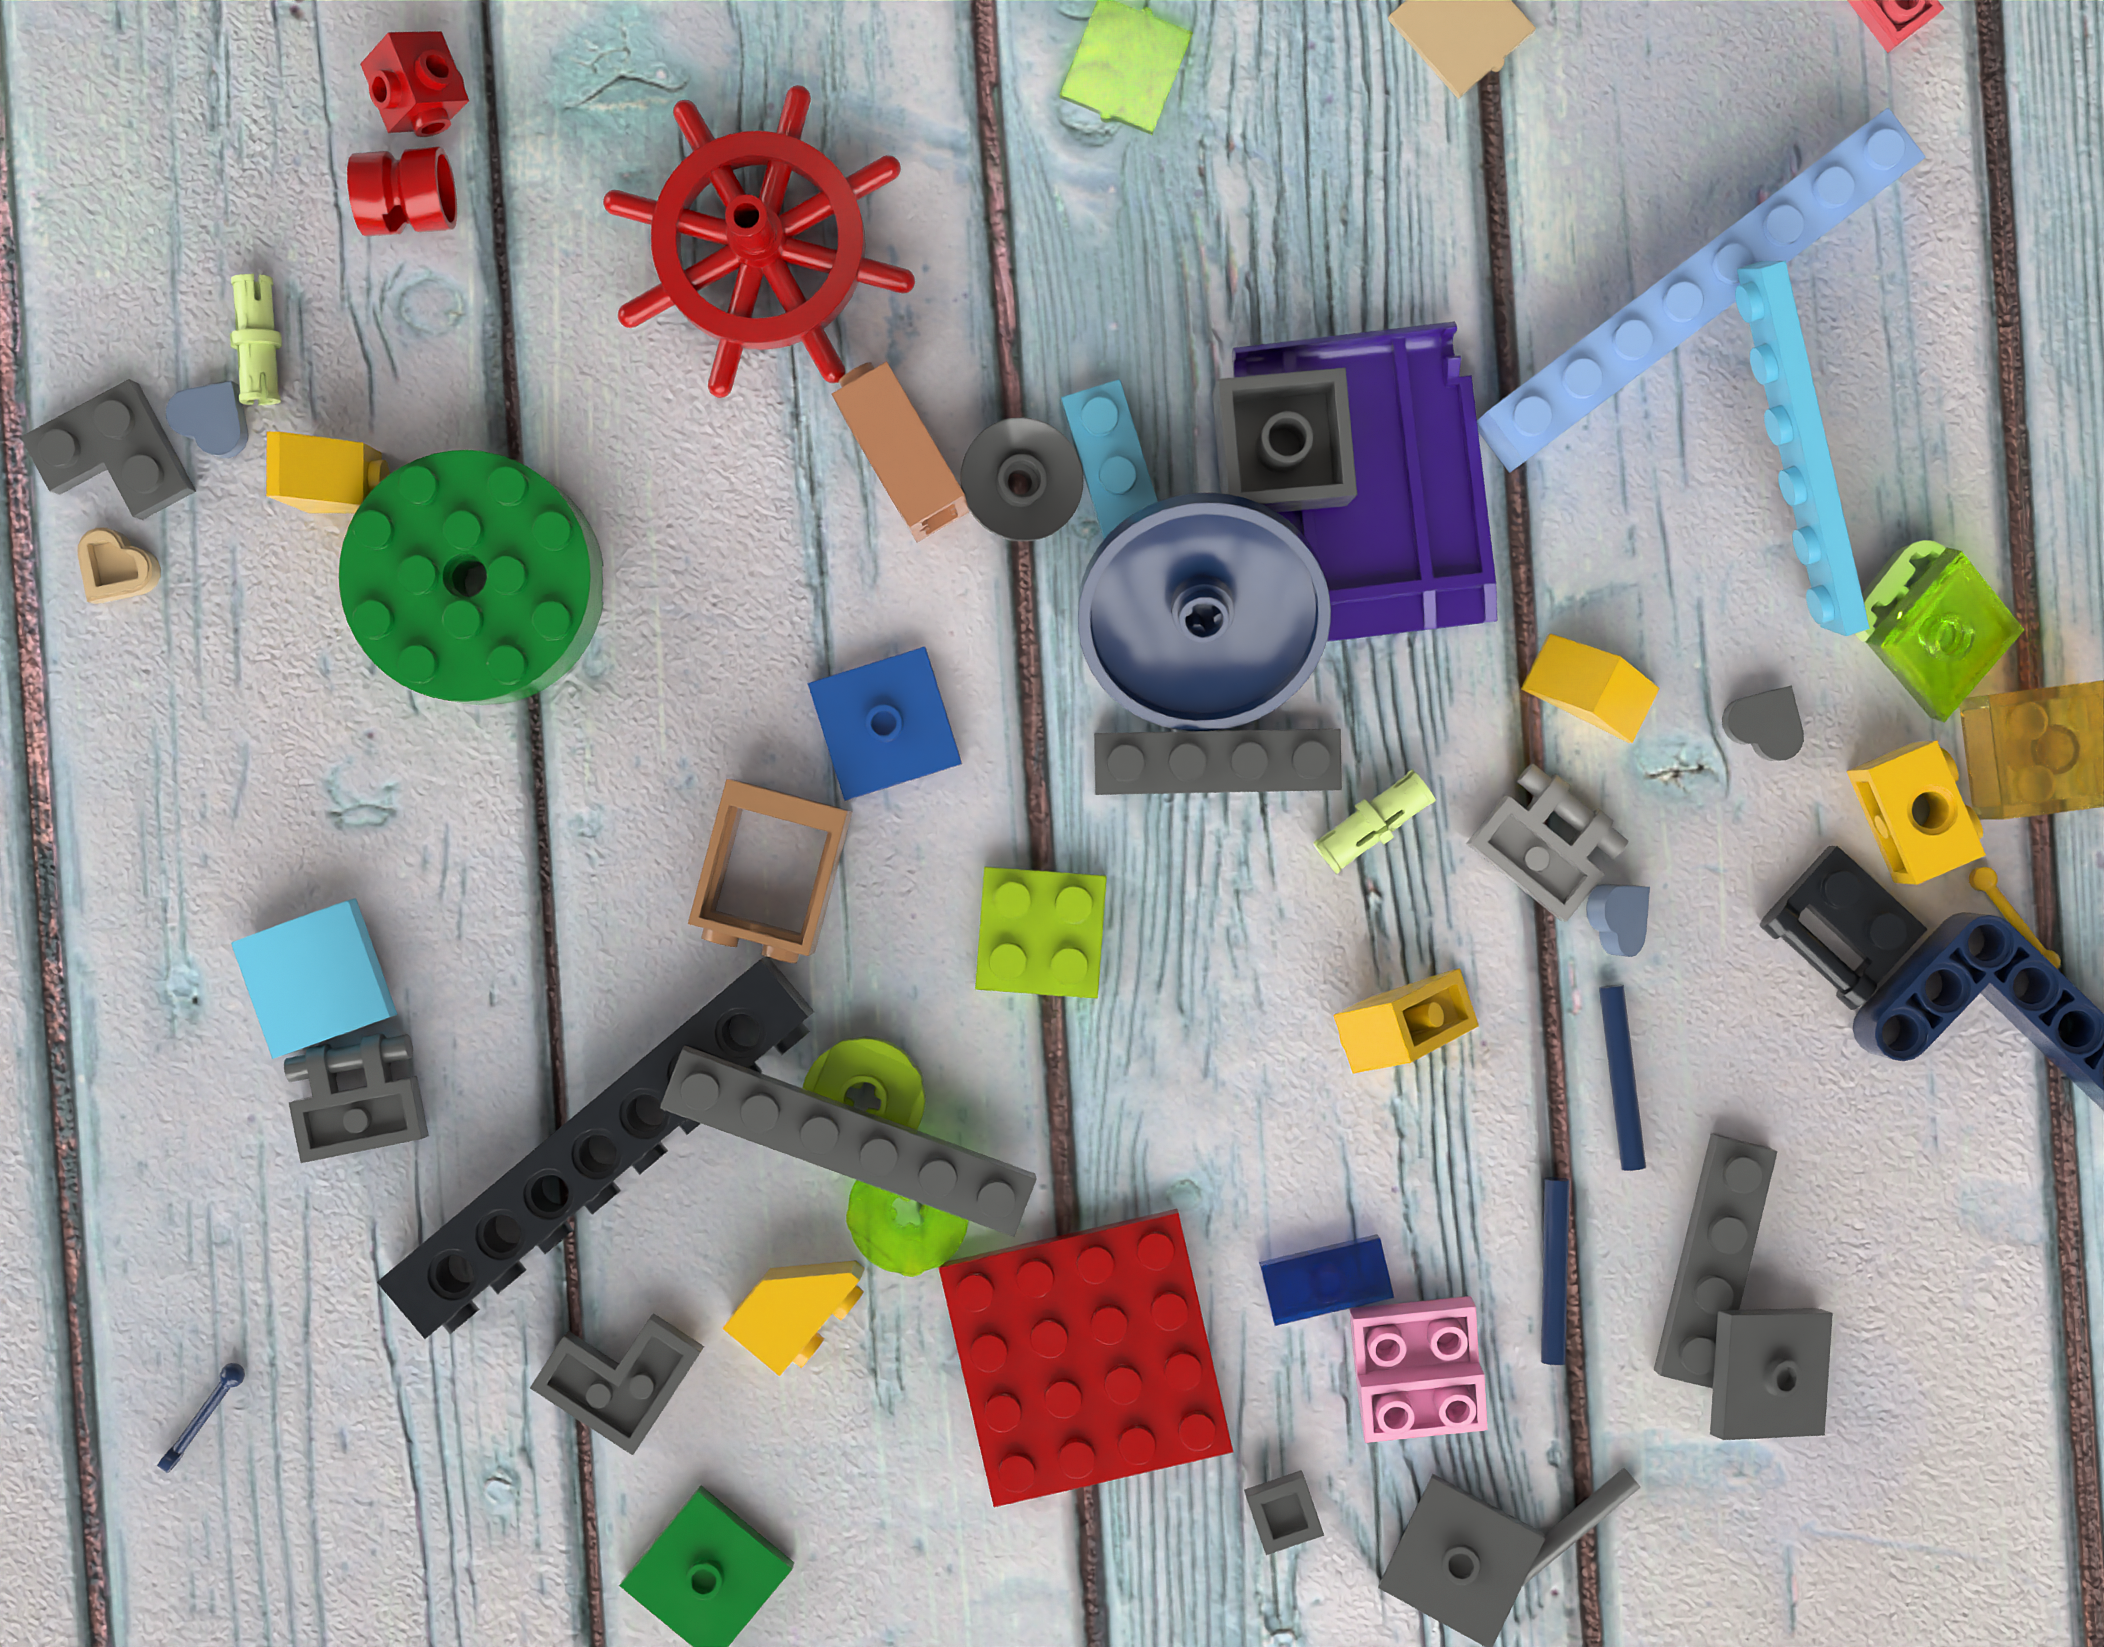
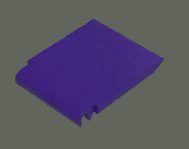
(1418, 532)

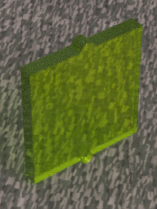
(1126, 65)

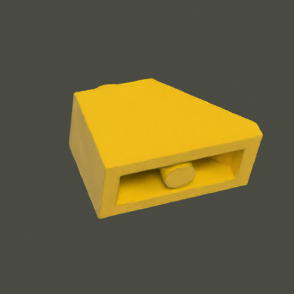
(321, 472)
(1406, 1022)

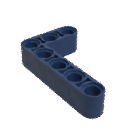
(1992, 975)

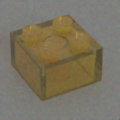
(2035, 750)

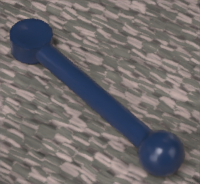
(230, 1376)

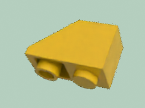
(789, 1307)

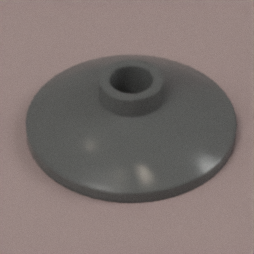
(1040, 456)

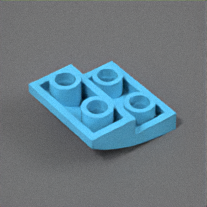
(314, 978)

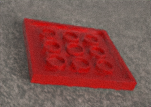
(1085, 1358)

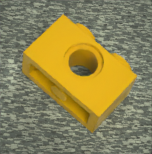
(1886, 794)

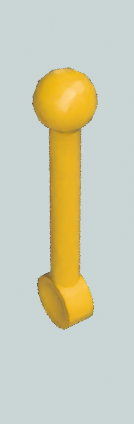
(1986, 880)

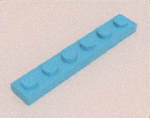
(1797, 429)

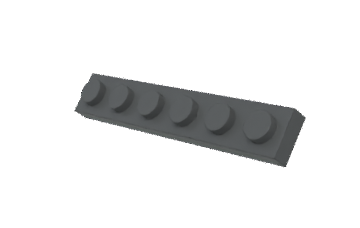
(848, 1141)

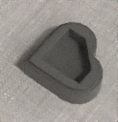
(1767, 723)

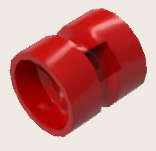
(401, 192)

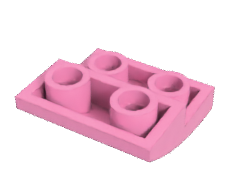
(1418, 1369)

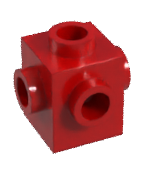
(414, 82)

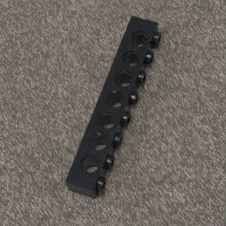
(423, 1281)

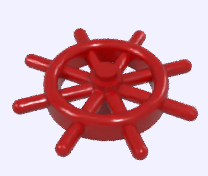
(758, 240)

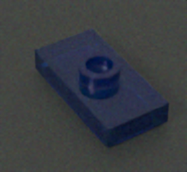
(1326, 1279)

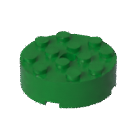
(409, 568)

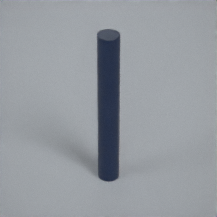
(1622, 1077)
(1555, 1271)

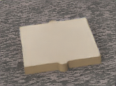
(1462, 36)

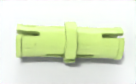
(255, 339)
(1374, 821)

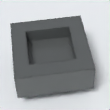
(1284, 1512)

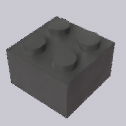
(1286, 439)

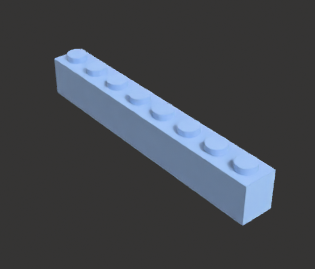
(1697, 290)

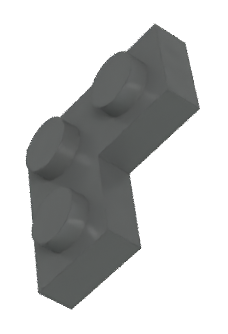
(115, 435)
(621, 1397)

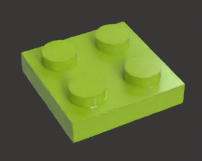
(1040, 932)

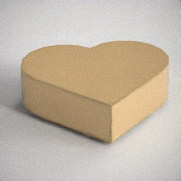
(114, 568)

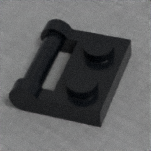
(1856, 912)

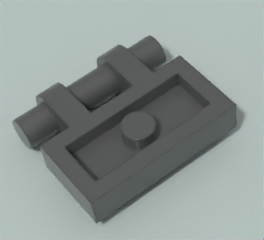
(358, 1117)

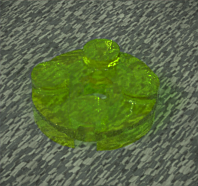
(898, 1247)

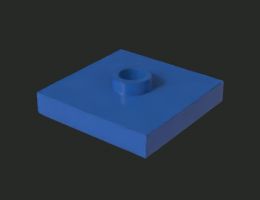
(885, 723)

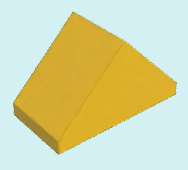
(1591, 686)

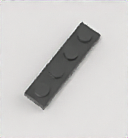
(1217, 761)
(1714, 1255)

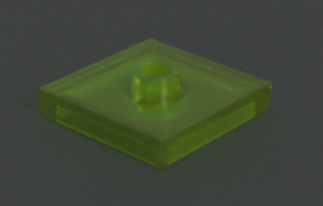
(1945, 634)

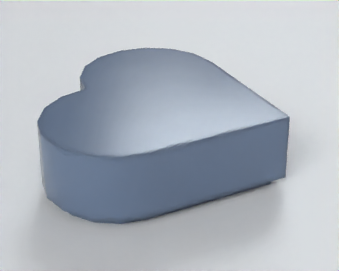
(210, 418)
(1620, 917)

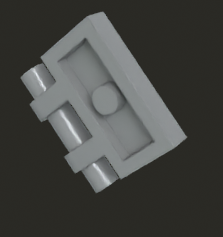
(1537, 857)

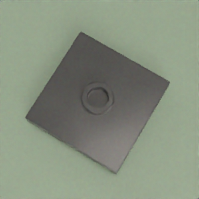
(1771, 1373)
(1462, 1561)

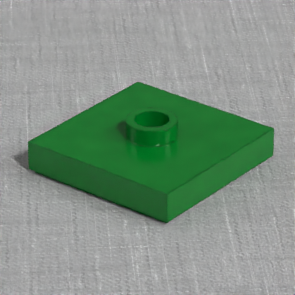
(707, 1573)

